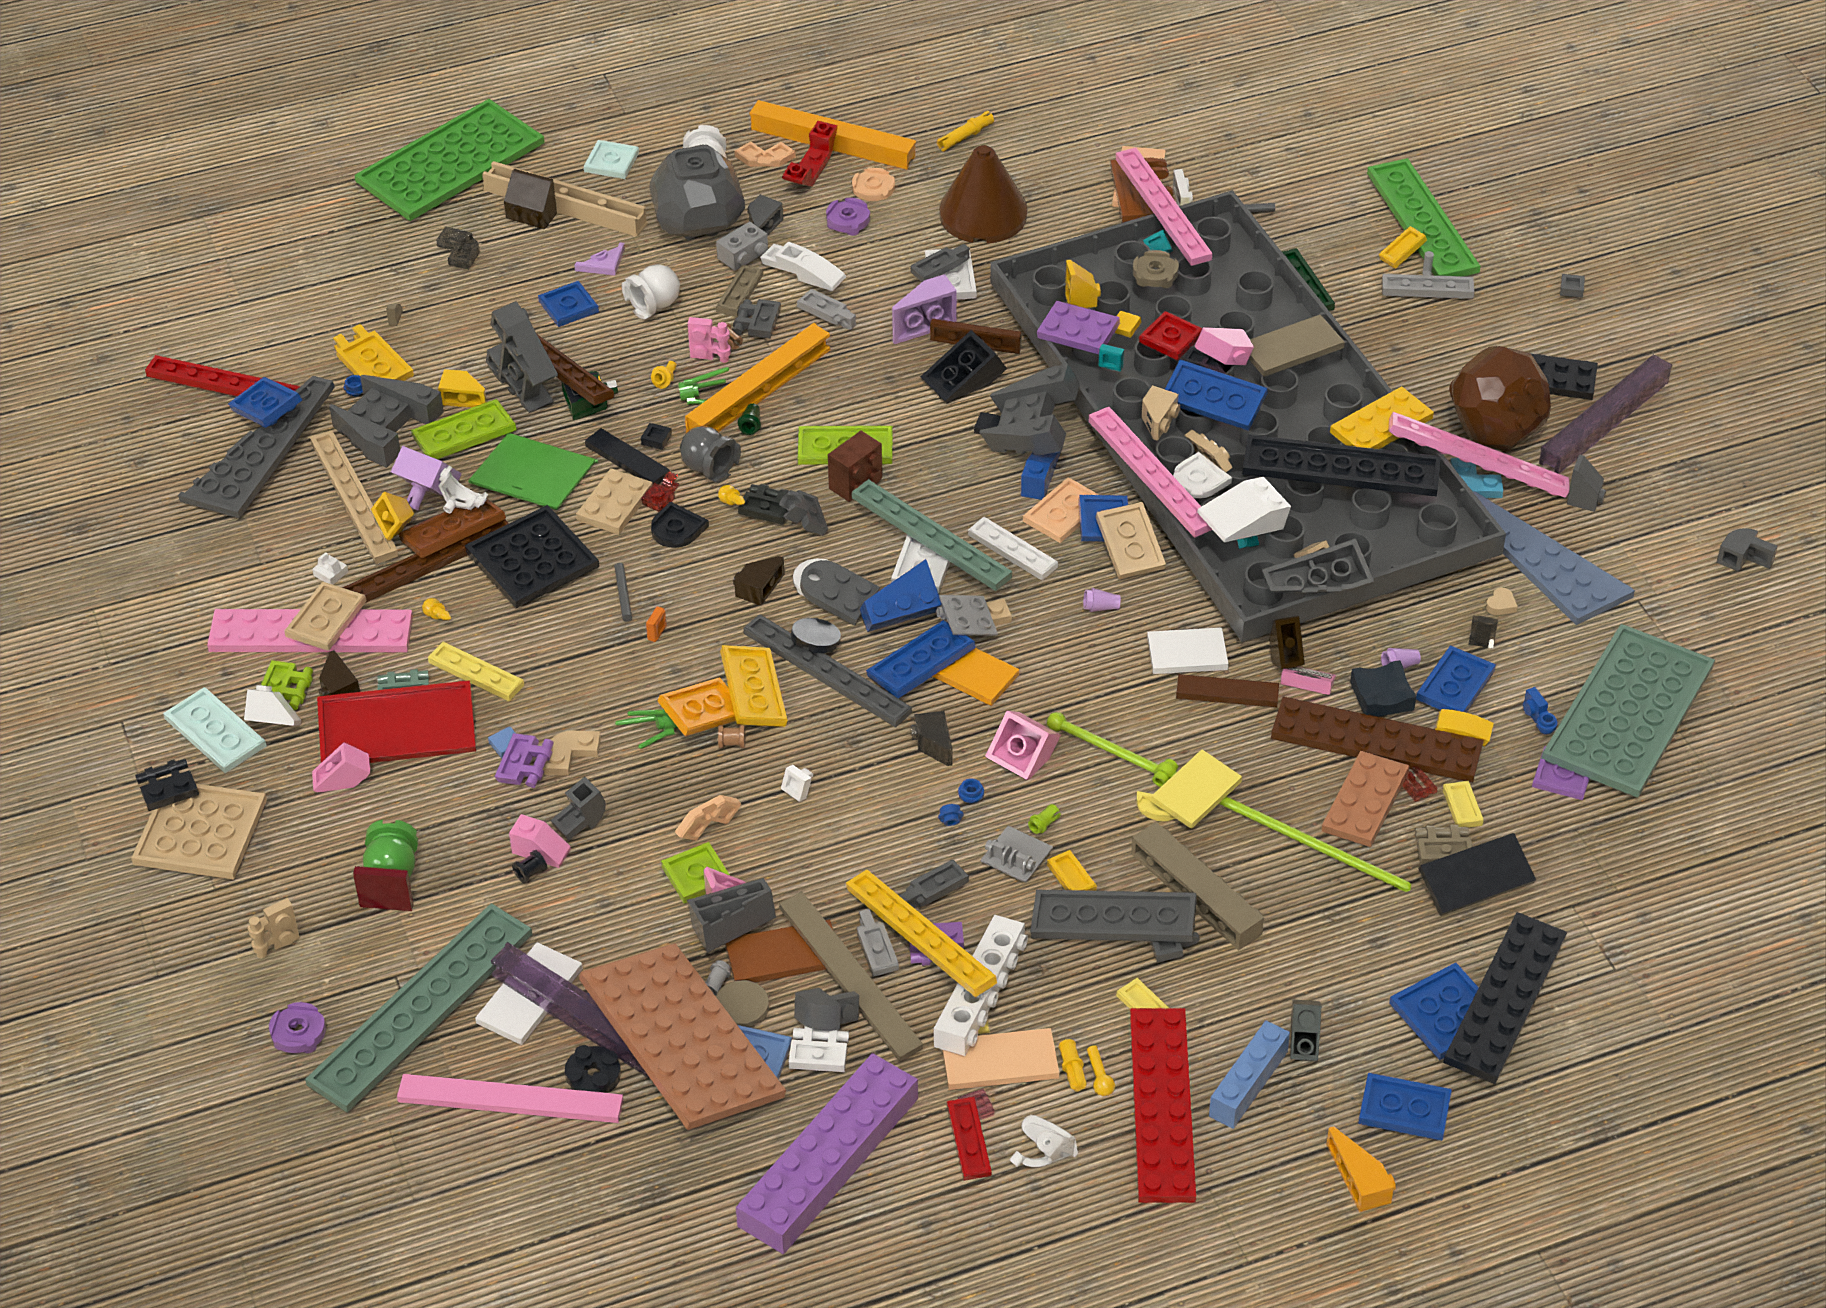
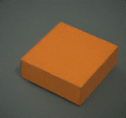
(656, 624)

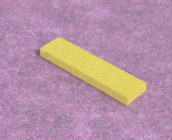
(476, 670)

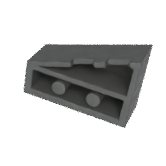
(731, 912)

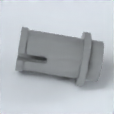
(719, 971)

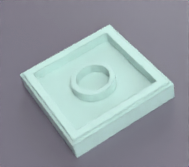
(611, 159)

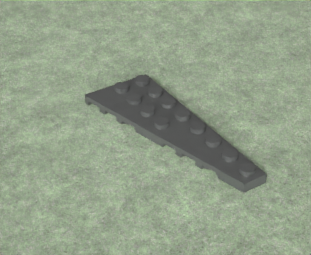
(253, 459)

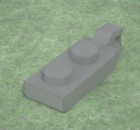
(827, 309)
(876, 945)

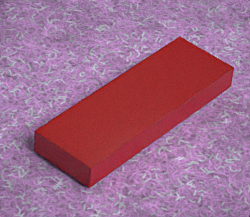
(969, 1138)

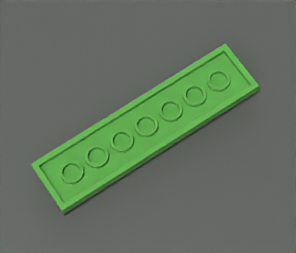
(1417, 207)

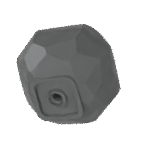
(696, 192)

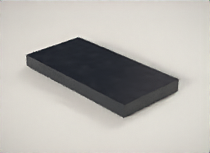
(1477, 874)

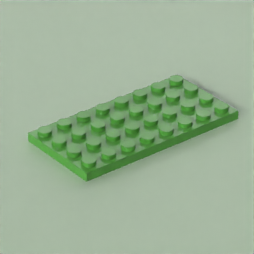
(448, 159)

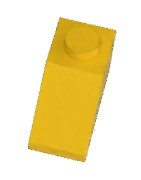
(1080, 286)
(460, 389)
(392, 514)

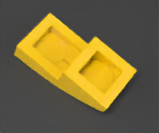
(1464, 724)

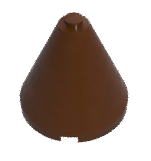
(983, 200)

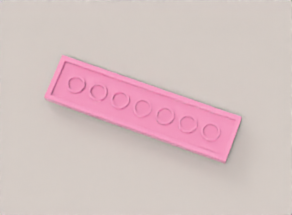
(264, 631)

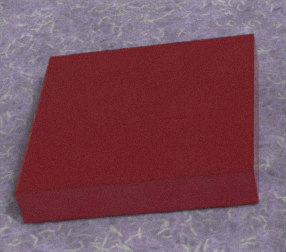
(383, 888)

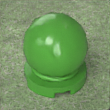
(390, 846)

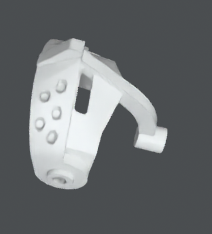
(458, 492)
(1049, 1138)

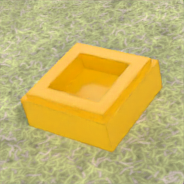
(1128, 324)

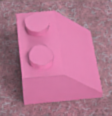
(1022, 744)

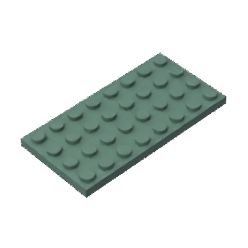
(1628, 710)

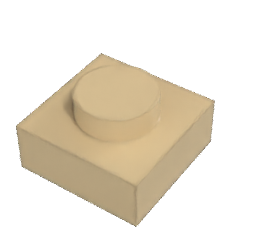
(999, 612)

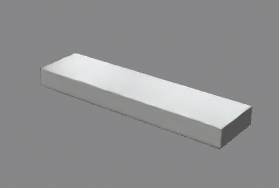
(1013, 548)

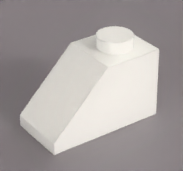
(269, 707)

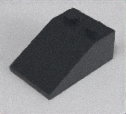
(964, 369)

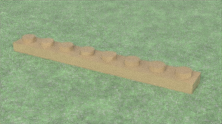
(353, 496)

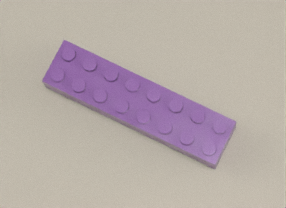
(827, 1153)

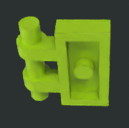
(280, 677)

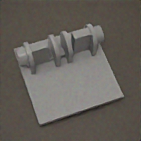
(967, 615)
(1016, 853)

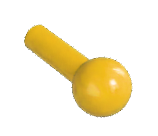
(1103, 1084)

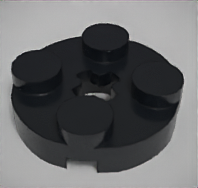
(593, 1057)

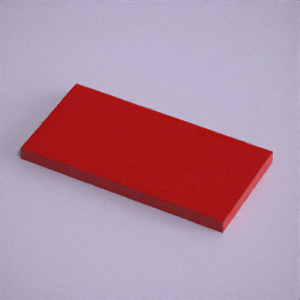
(399, 721)

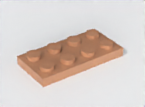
(1365, 798)

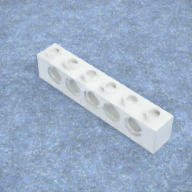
(964, 1013)

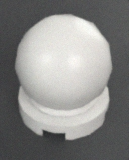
(706, 136)
(651, 290)

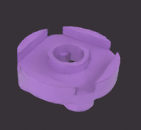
(838, 217)
(297, 1041)

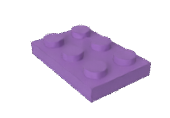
(1078, 327)

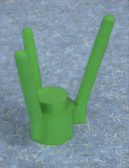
(689, 388)
(662, 721)

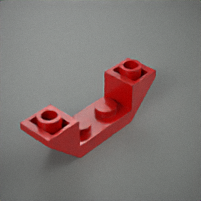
(812, 164)

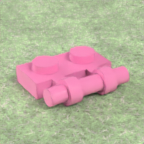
(701, 339)

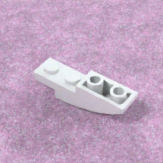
(805, 264)

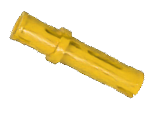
(970, 128)

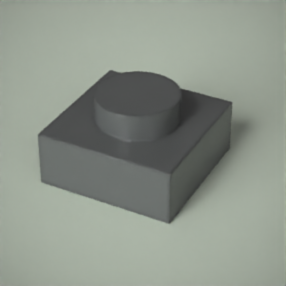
(1572, 285)

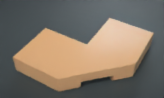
(772, 157)
(718, 809)

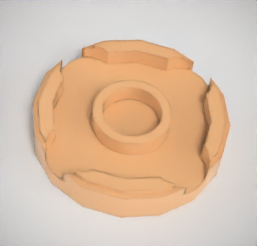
(873, 184)

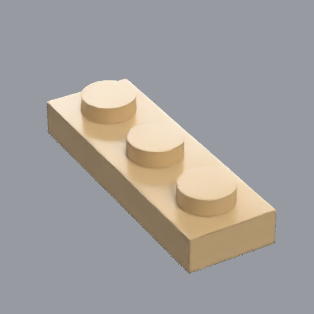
(1210, 450)

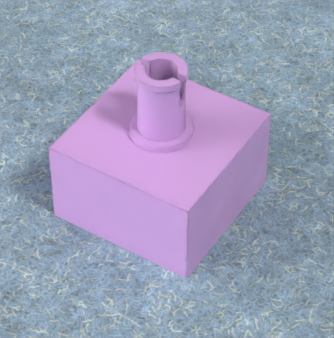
(420, 472)

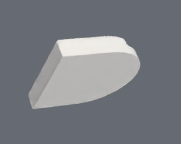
(1201, 476)

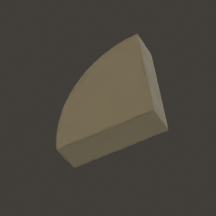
(394, 314)

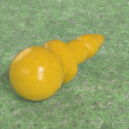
(730, 495)
(434, 609)

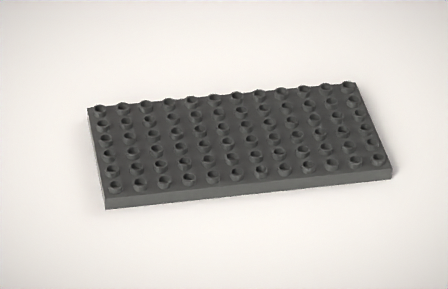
(1258, 291)

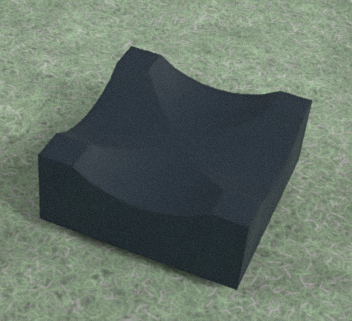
(1383, 690)

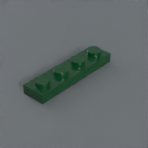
(1309, 276)

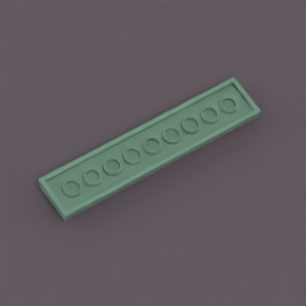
(416, 1009)

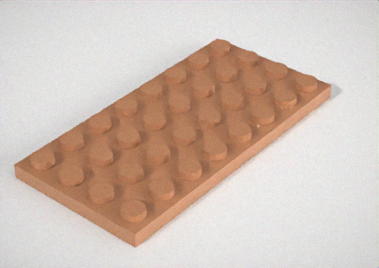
(682, 1036)

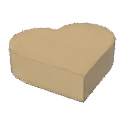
(1501, 602)

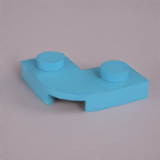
(1486, 485)

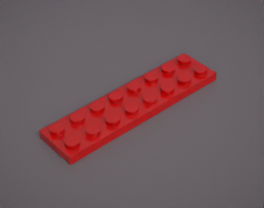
(1162, 1106)

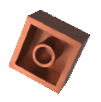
(854, 464)

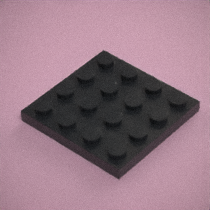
(531, 556)

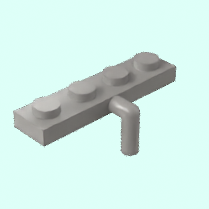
(1427, 285)

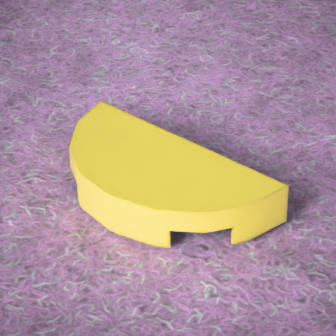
(1150, 809)

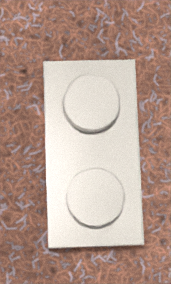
(1181, 188)

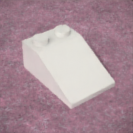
(1246, 510)

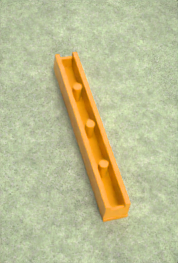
(849, 139)
(760, 380)

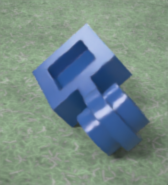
(1536, 707)

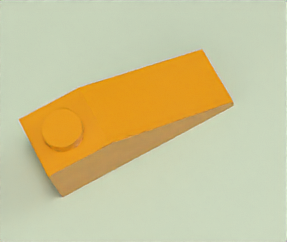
(1361, 1172)

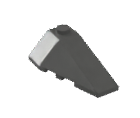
(1326, 570)

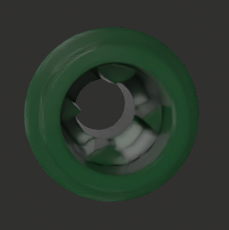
(749, 421)

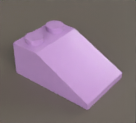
(930, 299)

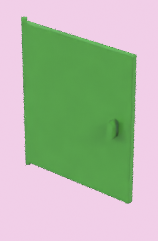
(532, 471)

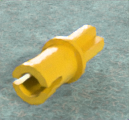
(1072, 1064)

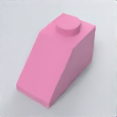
(1225, 345)
(341, 769)
(534, 834)

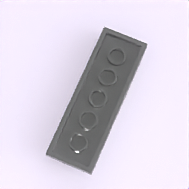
(1114, 915)

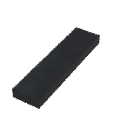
(626, 456)

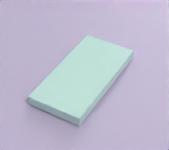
(215, 730)

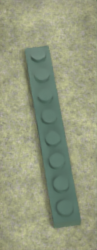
(932, 535)

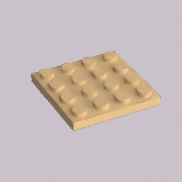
(201, 832)

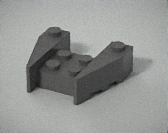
(520, 357)
(1028, 411)
(382, 412)

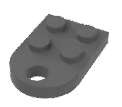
(837, 590)

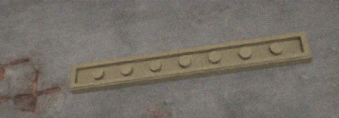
(851, 976)

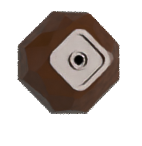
(1501, 397)

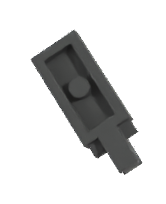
(940, 262)
(935, 884)

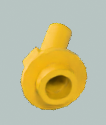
(662, 376)

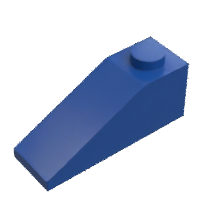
(1038, 475)

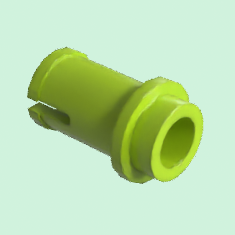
(1040, 822)

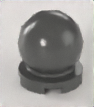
(709, 453)

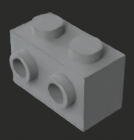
(742, 246)

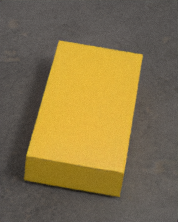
(1402, 247)
(1070, 872)

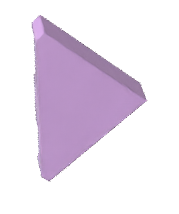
(603, 262)

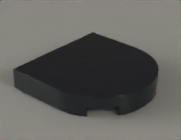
(677, 526)

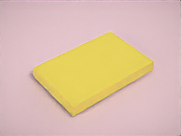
(1196, 789)

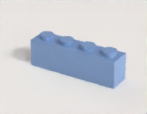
(1249, 1074)

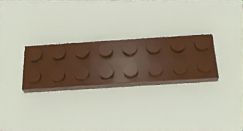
(1353, 732)

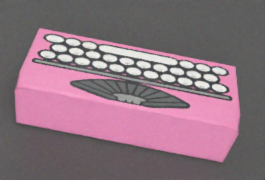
(1308, 679)

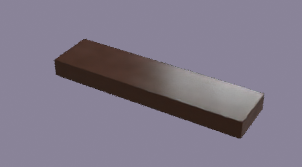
(995, 338)
(1227, 690)

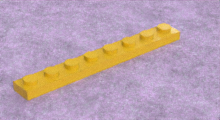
(921, 933)

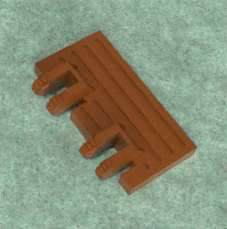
(1129, 199)

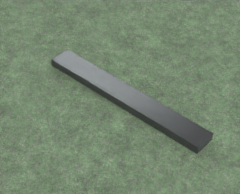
(829, 671)

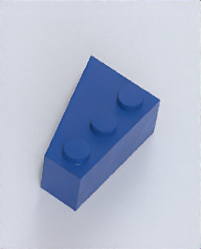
(902, 600)

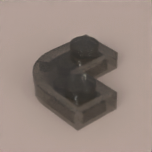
(462, 243)

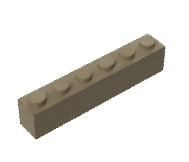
(1185, 873)

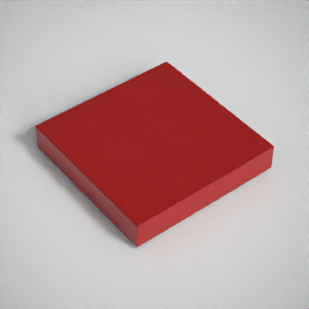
(1170, 335)

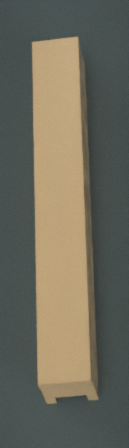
(579, 202)

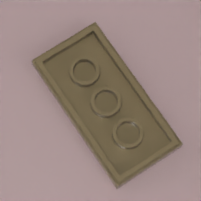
(1294, 345)

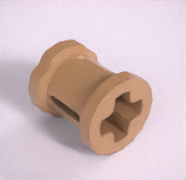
(731, 736)

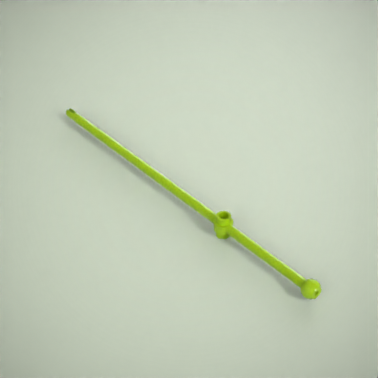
(1168, 768)

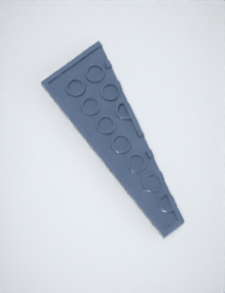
(1563, 576)

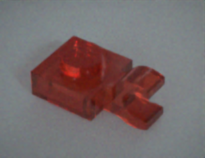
(660, 495)

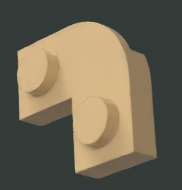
(568, 745)

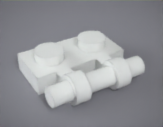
(818, 1055)

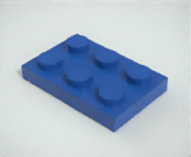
(265, 402)
(1455, 681)
(1405, 1106)

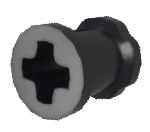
(529, 866)

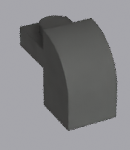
(1743, 546)
(584, 809)
(825, 1012)

